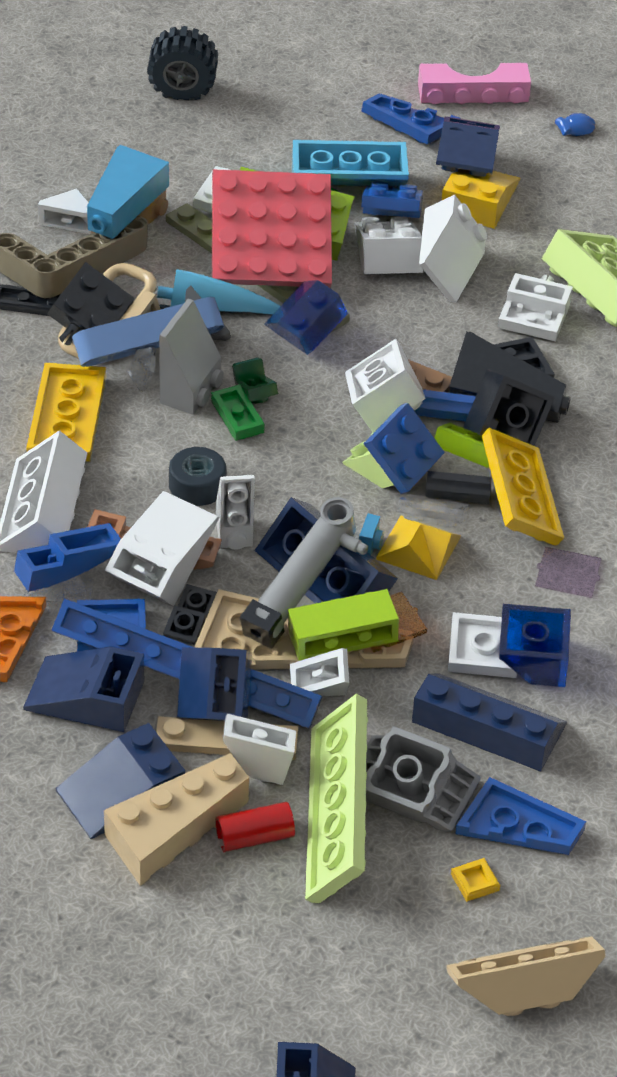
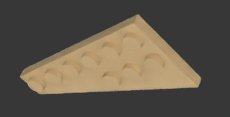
(224, 630)

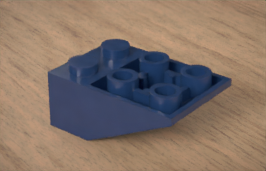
(468, 146)
(89, 687)

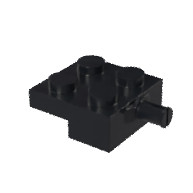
(89, 302)

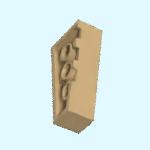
(174, 815)

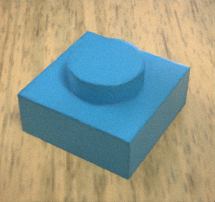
(371, 534)

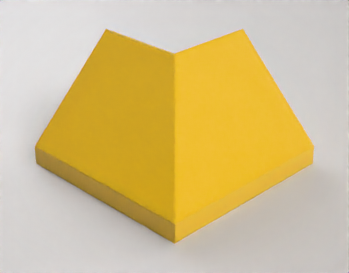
(418, 547)

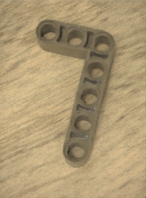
(51, 273)

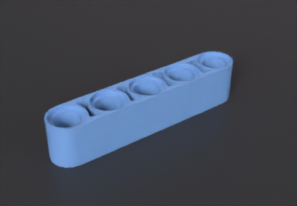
(126, 336)

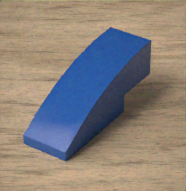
(65, 556)

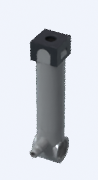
(265, 618)

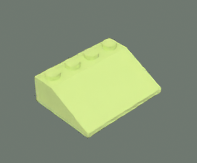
(588, 266)

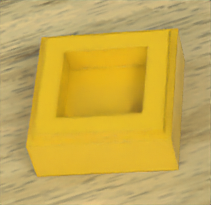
(475, 879)

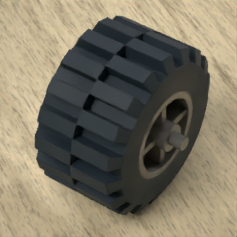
(182, 64)

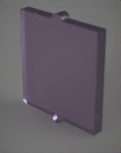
(568, 572)

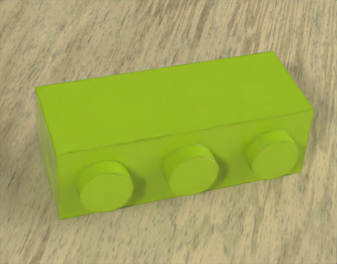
(343, 623)

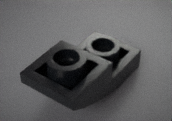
(190, 614)

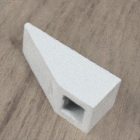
(235, 511)

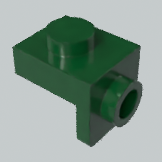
(252, 378)

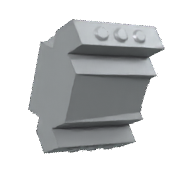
(417, 778)

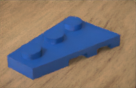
(419, 124)
(519, 819)

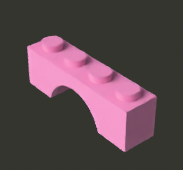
(444, 85)

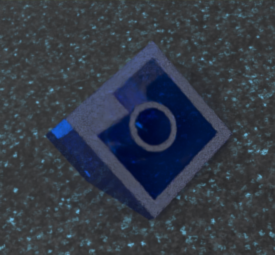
(308, 315)
(536, 643)

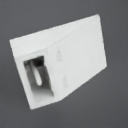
(388, 245)
(162, 547)

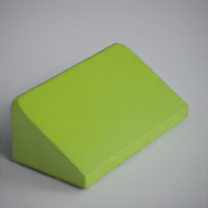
(462, 443)

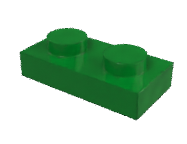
(237, 412)

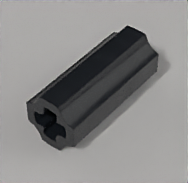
(458, 487)

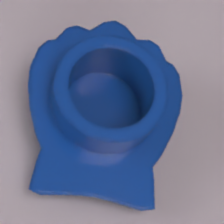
(576, 124)

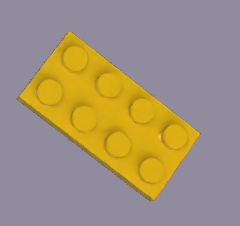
(68, 402)
(522, 487)

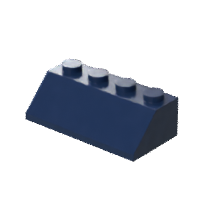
(346, 572)
(486, 720)

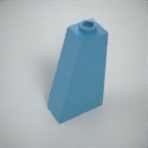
(125, 190)

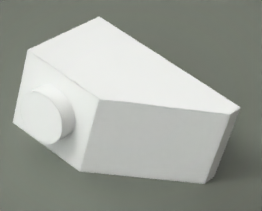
(260, 747)

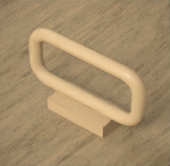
(144, 303)

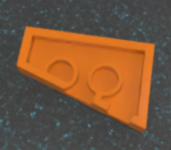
(17, 622)

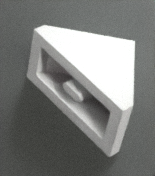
(65, 212)
(322, 674)

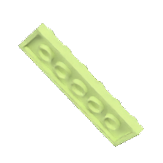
(337, 800)

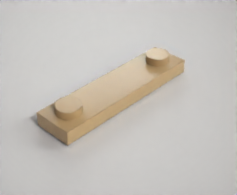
(198, 735)

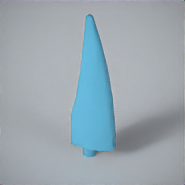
(227, 296)

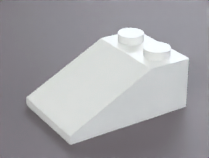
(451, 246)
(383, 384)

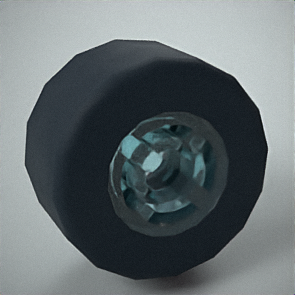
(196, 475)

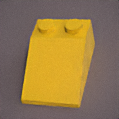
(483, 195)

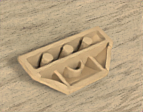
(529, 976)

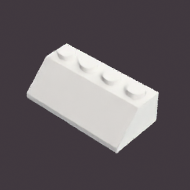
(42, 493)

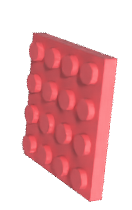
(271, 227)

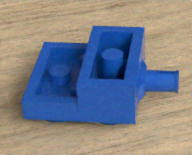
(398, 201)

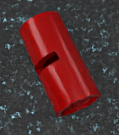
(255, 826)

